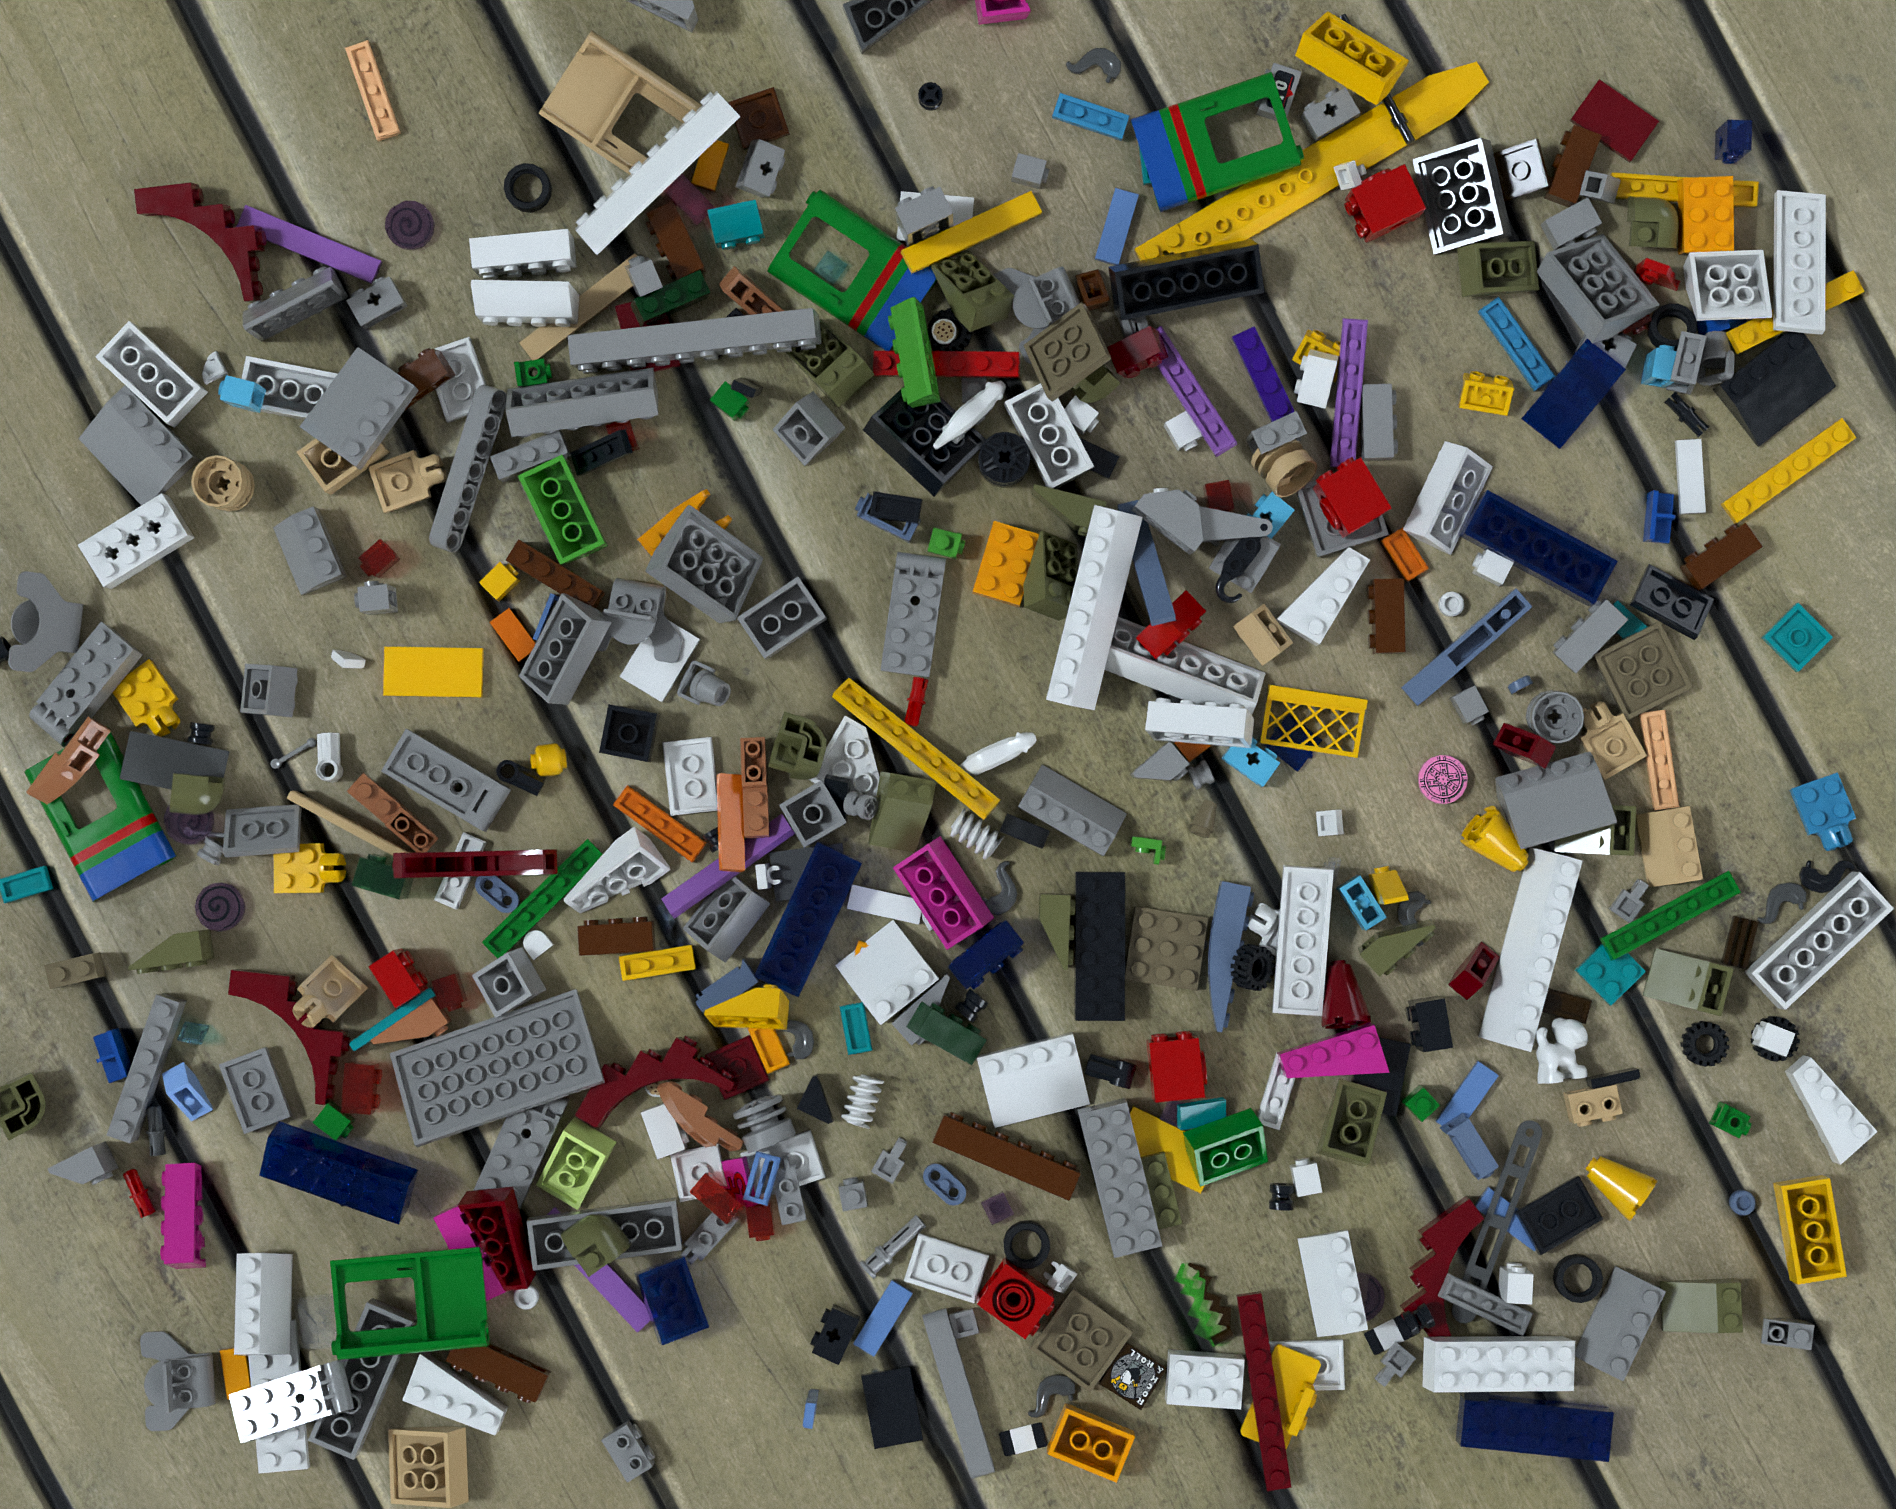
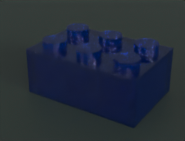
(986, 955)
(671, 1300)

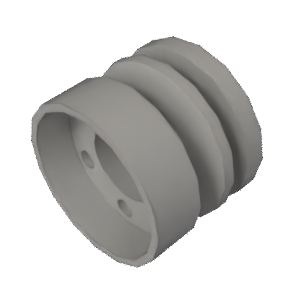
(1565, 726)
(764, 1123)

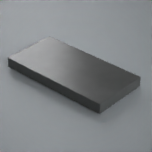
(155, 759)

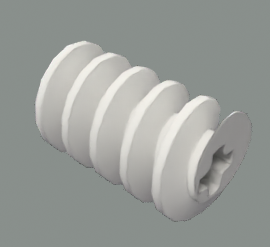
(975, 834)
(861, 1100)

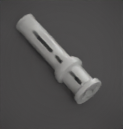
(884, 1254)

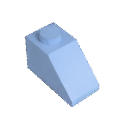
(186, 1091)

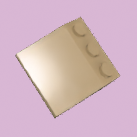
(428, 1466)

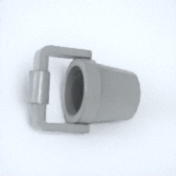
(1716, 356)
(704, 686)

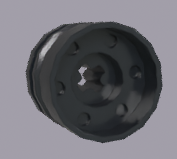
(1004, 474)

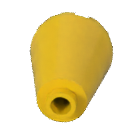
(1494, 839)
(1620, 1185)

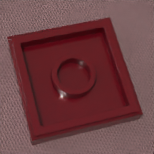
(742, 1061)

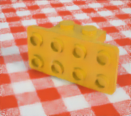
(1295, 1392)

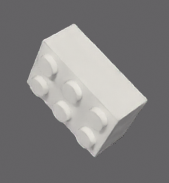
(1204, 1379)

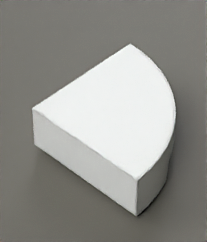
(213, 368)
(347, 659)

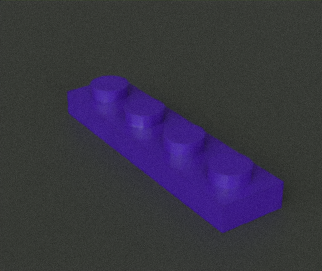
(1262, 374)

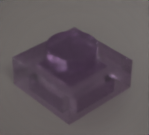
(1169, 1113)
(997, 1208)

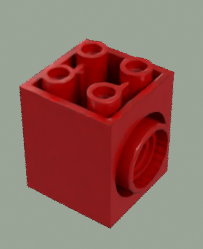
(1384, 203)
(1350, 496)
(1176, 1067)
(1019, 1314)

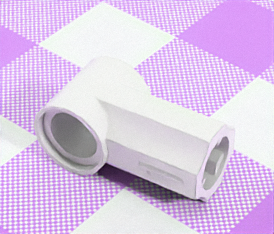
(329, 753)

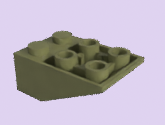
(972, 291)
(833, 366)
(1051, 576)
(1610, 839)
(1055, 919)
(1390, 945)
(180, 948)
(1688, 982)

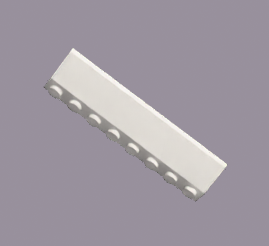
(656, 172)
(1094, 607)
(1184, 672)
(1530, 949)

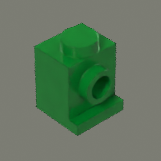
(522, 372)
(1724, 1114)

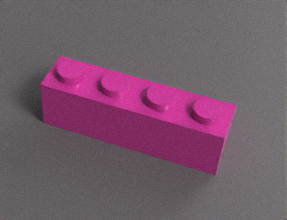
(943, 893)

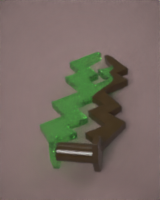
(1200, 1295)

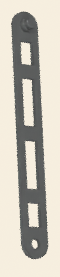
(1491, 1219)

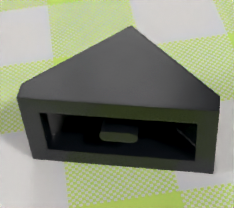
(815, 1101)

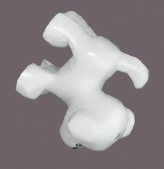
(1569, 1036)

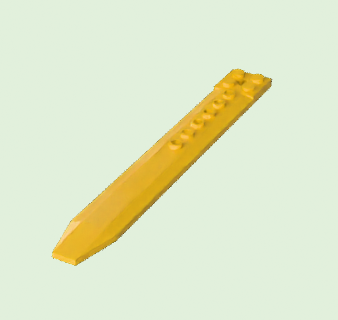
(1364, 139)

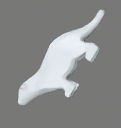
(971, 413)
(998, 753)

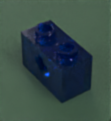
(1733, 140)

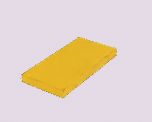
(433, 672)
(1158, 1136)

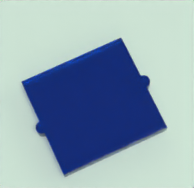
(1293, 757)

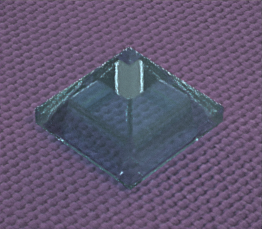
(830, 267)
(193, 1033)

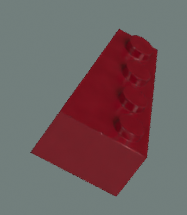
(501, 1234)

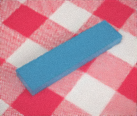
(1516, 343)

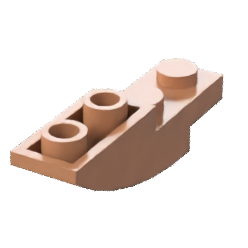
(69, 766)
(755, 787)
(392, 813)
(690, 1113)

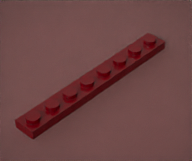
(1263, 1391)

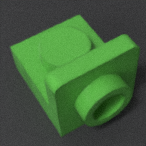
(946, 543)
(1145, 844)

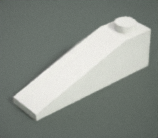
(624, 865)

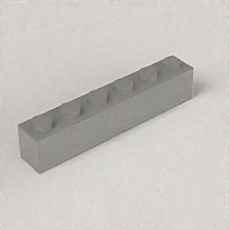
(146, 1068)

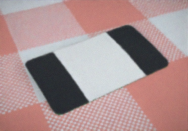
(1386, 1334)
(1023, 1439)

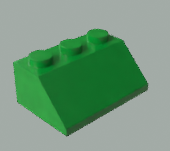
(1226, 1146)

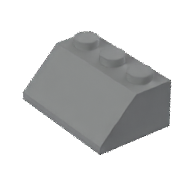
(309, 550)
(726, 918)

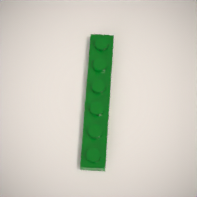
(542, 899)
(1670, 915)

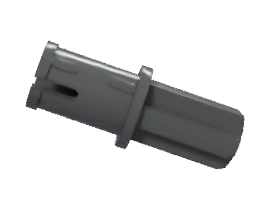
(155, 1131)

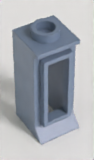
(863, 507)
(727, 987)
(1470, 1146)

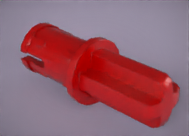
(916, 701)
(138, 1193)

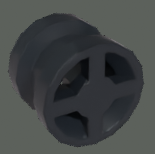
(928, 92)
(201, 733)
(712, 838)

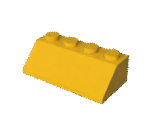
(1351, 57)

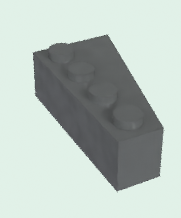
(876, 18)

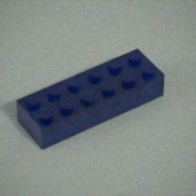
(1538, 548)
(808, 918)
(338, 1172)
(1536, 1427)

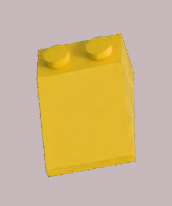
(753, 1009)

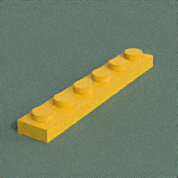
(1761, 329)
(1788, 470)

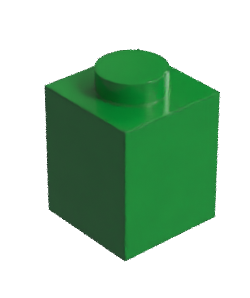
(730, 402)
(1420, 1103)
(334, 1122)

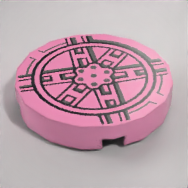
(1442, 779)

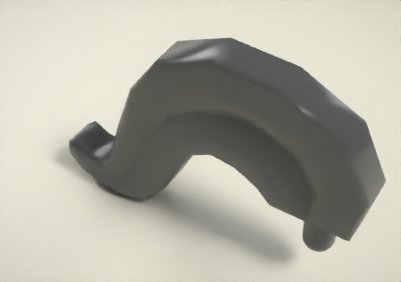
(1098, 56)
(1780, 893)
(1007, 897)
(1407, 909)
(803, 1039)
(1051, 1385)

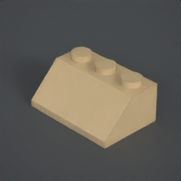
(330, 468)
(1669, 846)

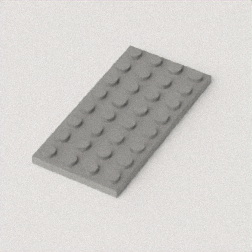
(496, 1068)

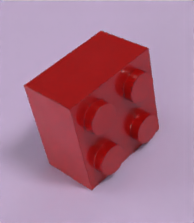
(1161, 637)
(399, 977)

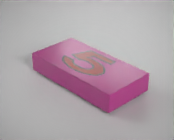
(737, 1175)

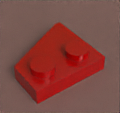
(1654, 272)

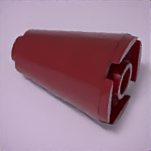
(1343, 998)

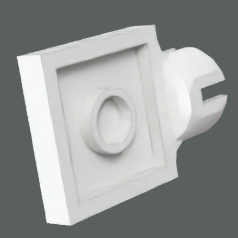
(1266, 928)

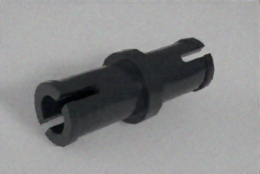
(1686, 414)

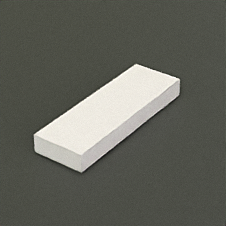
(1690, 476)
(453, 888)
(884, 904)
(1275, 1097)

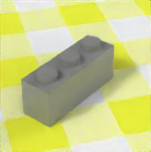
(1377, 422)
(529, 455)
(1589, 635)

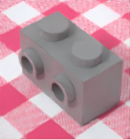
(376, 598)
(628, 1450)

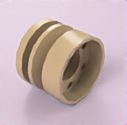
(1285, 468)
(211, 477)

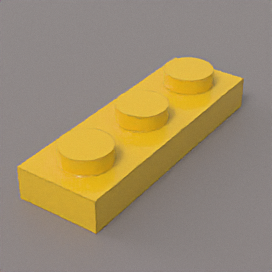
(657, 962)

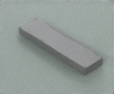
(1485, 1304)

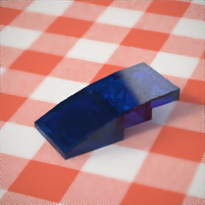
(1573, 393)

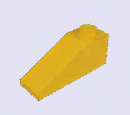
(1387, 886)

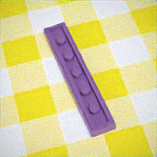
(312, 245)
(1348, 390)
(1194, 399)
(711, 878)
(617, 1293)

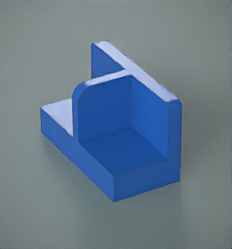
(1658, 517)
(113, 1055)

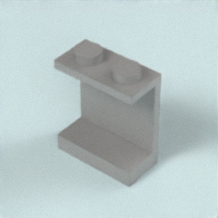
(1687, 362)
(1276, 433)

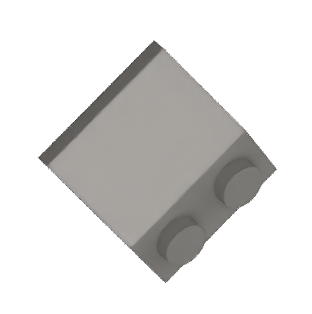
(808, 428)
(1256, 569)
(269, 690)
(1163, 765)
(812, 814)
(509, 982)
(89, 1165)

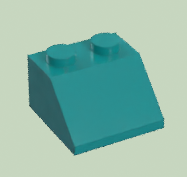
(736, 224)

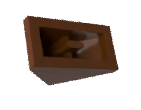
(1092, 290)

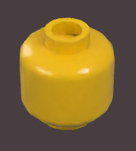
(548, 759)

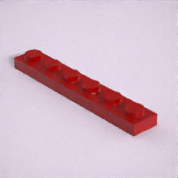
(956, 364)

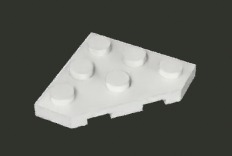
(851, 757)

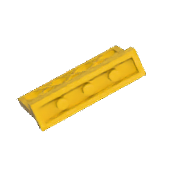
(1315, 699)

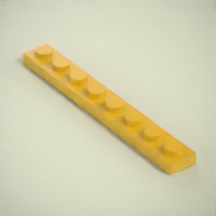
(916, 748)

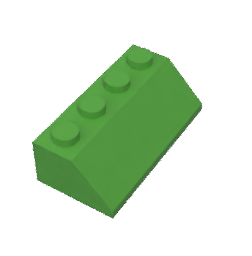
(914, 352)
(562, 510)

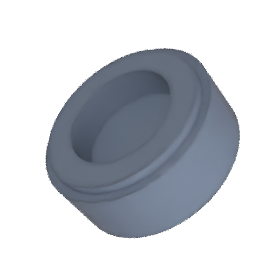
(1520, 684)
(1742, 1202)

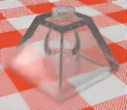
(315, 1321)

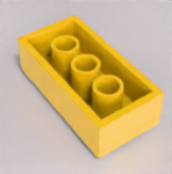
(1810, 1229)

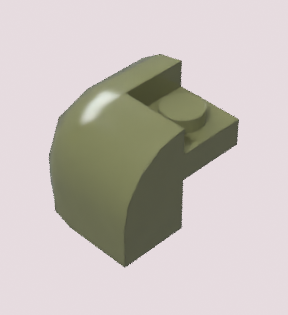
(1652, 222)
(1096, 385)
(798, 747)
(195, 793)
(20, 1105)
(595, 1242)

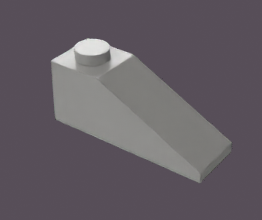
(933, 995)

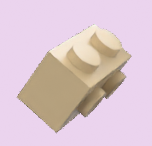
(1263, 634)
(1592, 1104)

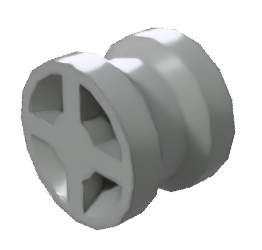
(1200, 774)
(211, 851)

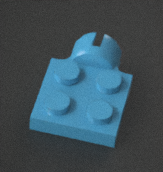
(1825, 810)

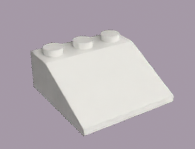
(1727, 285)
(887, 972)

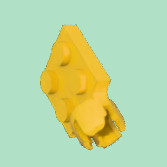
(148, 699)
(307, 869)

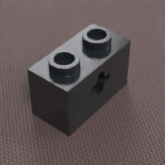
(834, 1348)

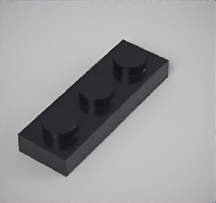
(601, 452)

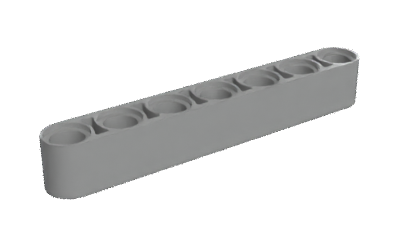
(468, 468)
(958, 1393)

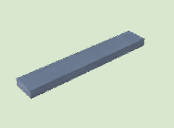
(1150, 573)

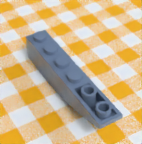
(1467, 646)
(1225, 939)

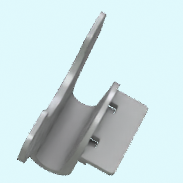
(1039, 299)
(639, 613)
(42, 623)
(176, 1382)

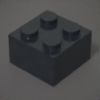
(629, 733)
(1429, 1024)

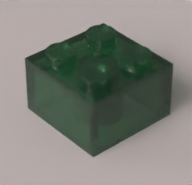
(378, 876)

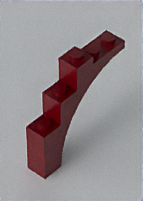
(217, 221)
(474, 863)
(321, 1044)
(647, 1069)
(1444, 1237)

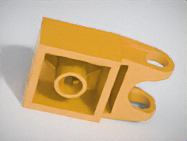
(654, 536)

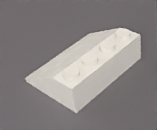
(1033, 1080)

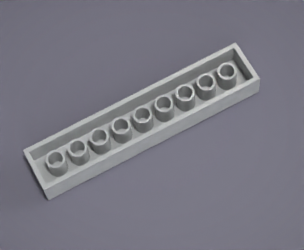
(695, 339)

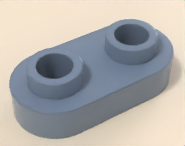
(496, 894)
(944, 1184)

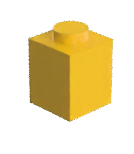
(500, 580)

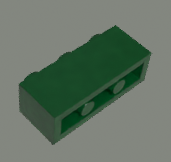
(670, 298)
(947, 1032)

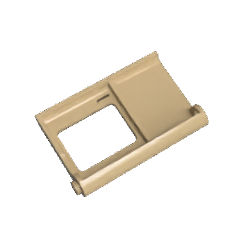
(597, 92)

